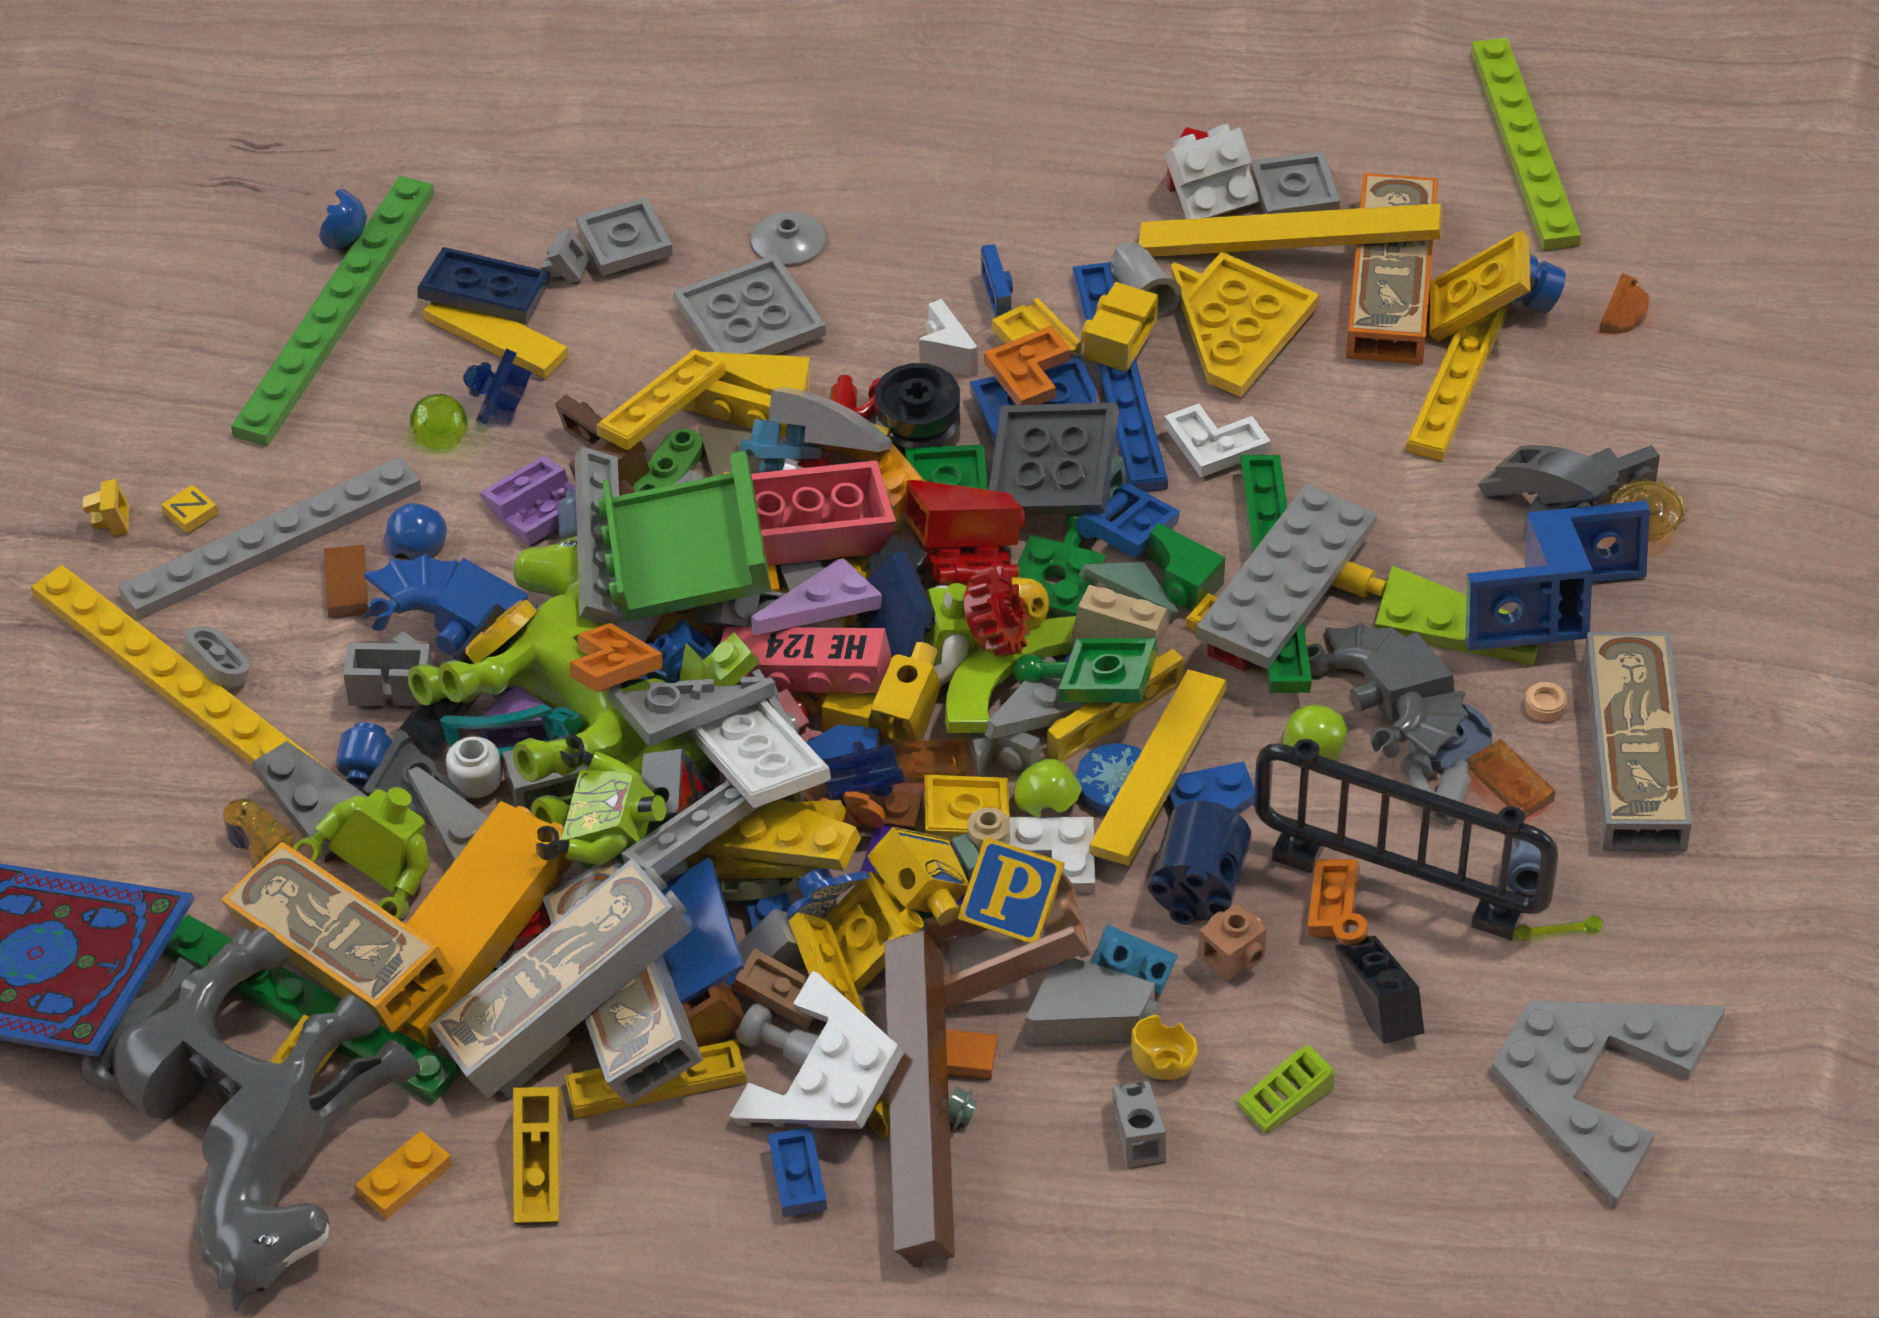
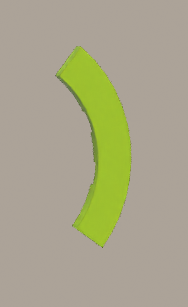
(981, 671)

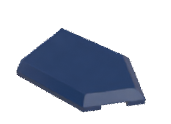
(904, 604)

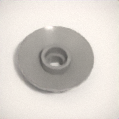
(790, 236)

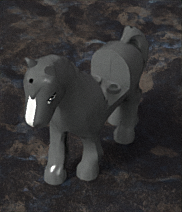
(268, 1127)

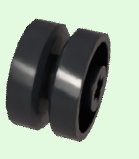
(919, 406)

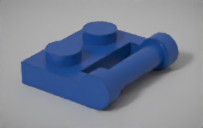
(1132, 528)

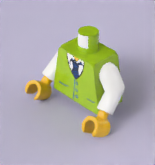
(948, 629)

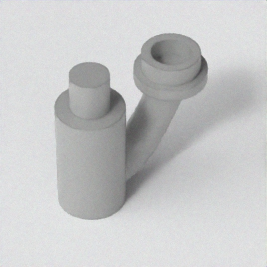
(1453, 783)

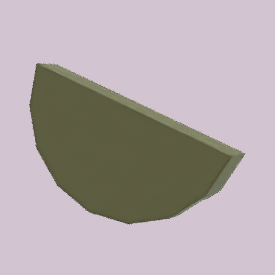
(756, 888)

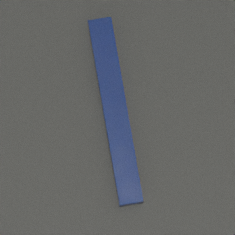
(1135, 429)

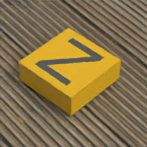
(189, 509)

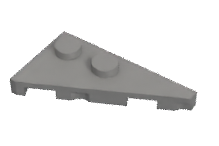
(683, 705)
(1031, 708)
(449, 813)

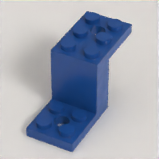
(1557, 575)

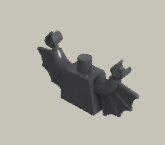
(1401, 679)

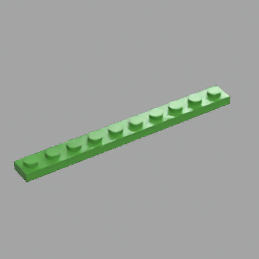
(332, 311)

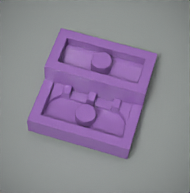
(529, 499)

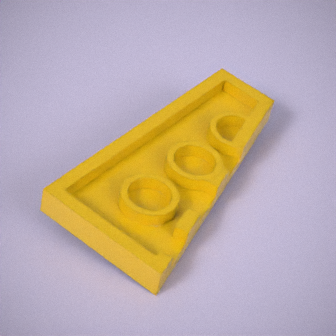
(788, 836)

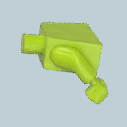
(378, 839)

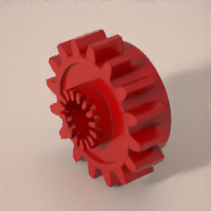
(996, 612)

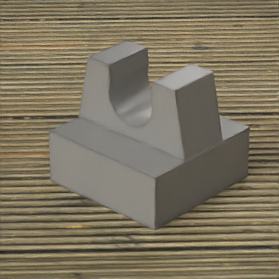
(566, 257)

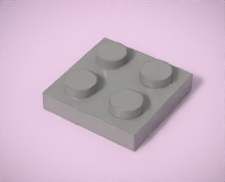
(1295, 183)
(624, 236)

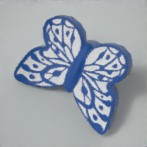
(822, 890)

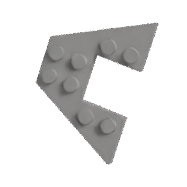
(1557, 1050)

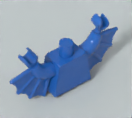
(449, 589)

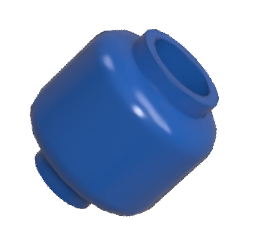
(361, 752)

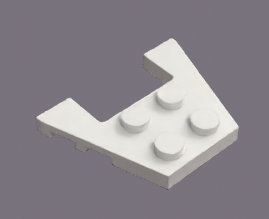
(838, 1077)

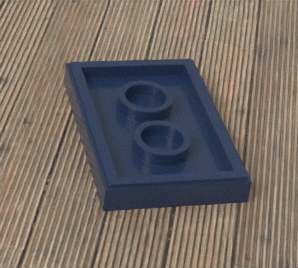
(483, 284)

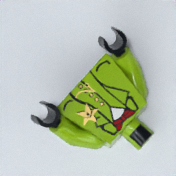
(606, 810)

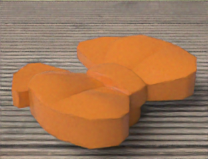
(862, 810)

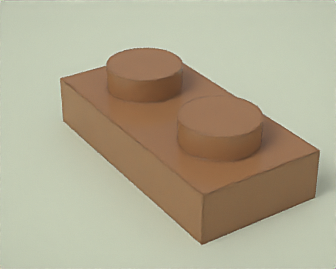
(772, 986)

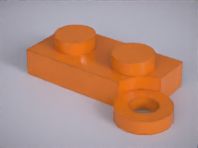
(1335, 901)

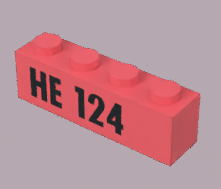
(819, 658)

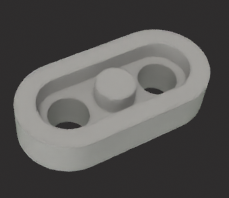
(216, 656)

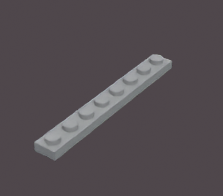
(269, 538)

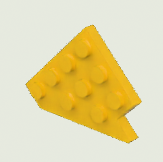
(1240, 318)

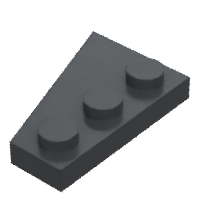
(302, 788)

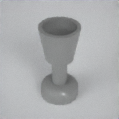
(757, 1027)

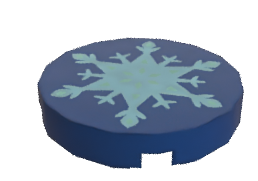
(1104, 773)

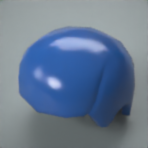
(344, 221)
(415, 531)

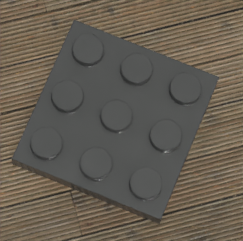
(1055, 456)

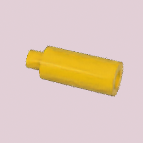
(1359, 580)

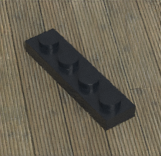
(424, 721)

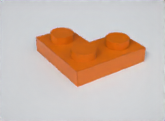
(1022, 364)
(612, 658)

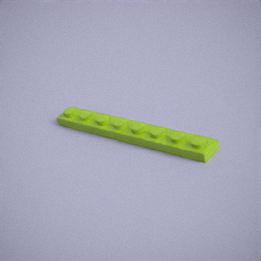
(1525, 144)

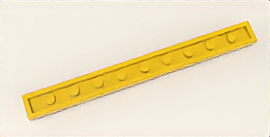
(158, 665)

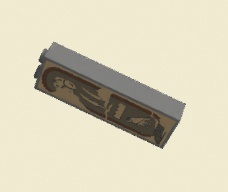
(1637, 741)
(562, 976)
(641, 1028)

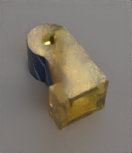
(254, 829)

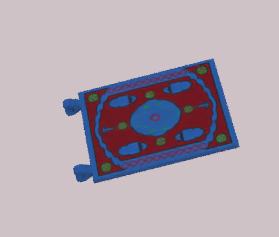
(76, 954)

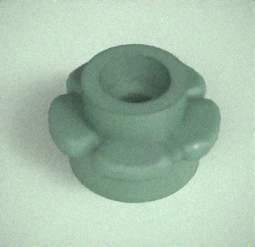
(961, 1107)

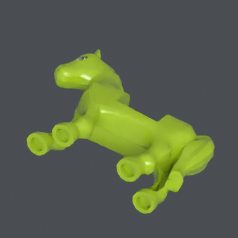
(541, 665)

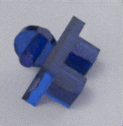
(483, 380)
(863, 771)

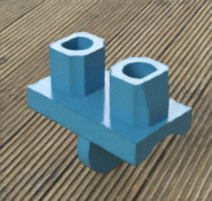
(766, 444)
(1133, 957)

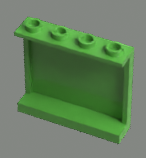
(685, 543)

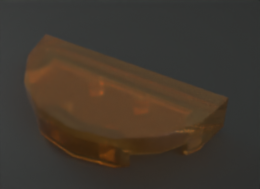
(1626, 308)

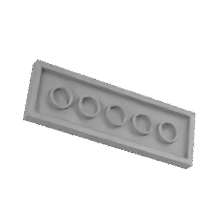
(1286, 576)

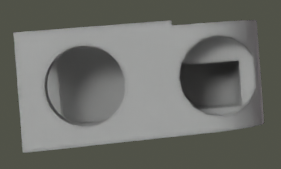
(1139, 1124)

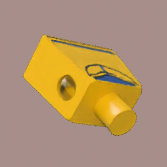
(921, 872)

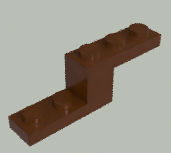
(582, 423)

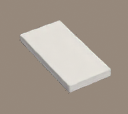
(760, 753)

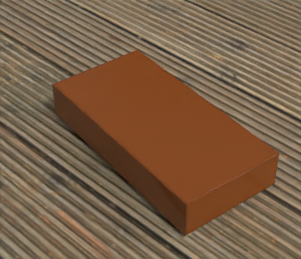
(345, 580)

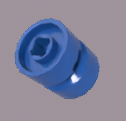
(1545, 286)

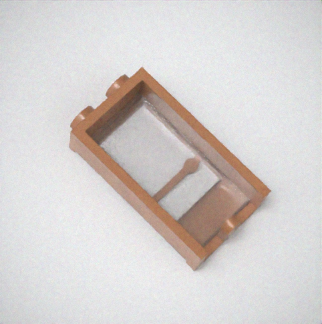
(985, 960)

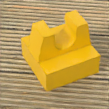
(108, 508)

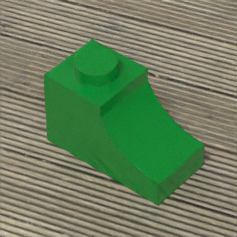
(1187, 566)

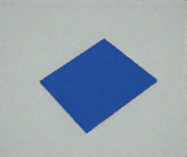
(710, 949)

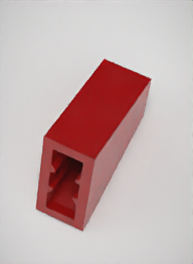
(961, 515)

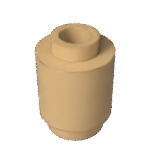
(988, 823)

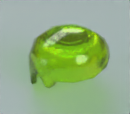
(438, 421)

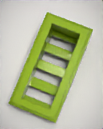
(1303, 1067)

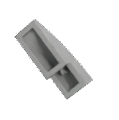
(825, 420)

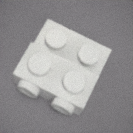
(1212, 173)

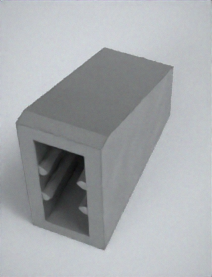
(1088, 1005)

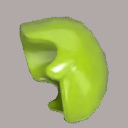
(1320, 725)
(1046, 785)

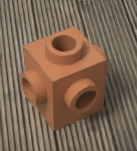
(1232, 941)

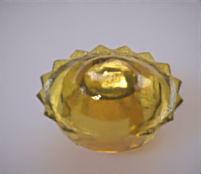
(1665, 505)

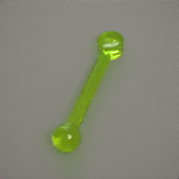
(1592, 925)

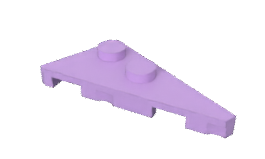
(825, 596)

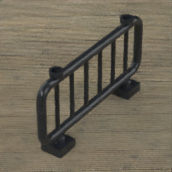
(1303, 843)

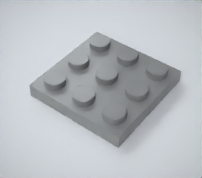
(750, 310)

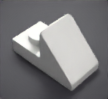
(947, 342)

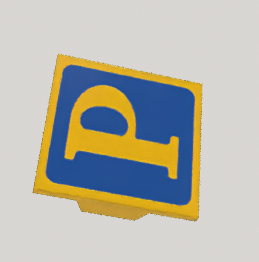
(1011, 890)

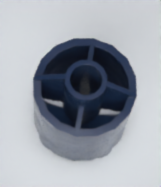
(1200, 861)

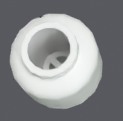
(474, 767)

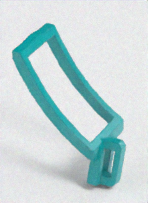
(568, 720)

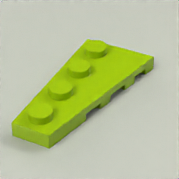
(1437, 615)

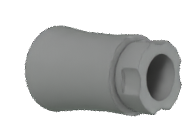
(1138, 269)

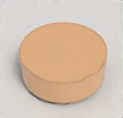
(1545, 702)

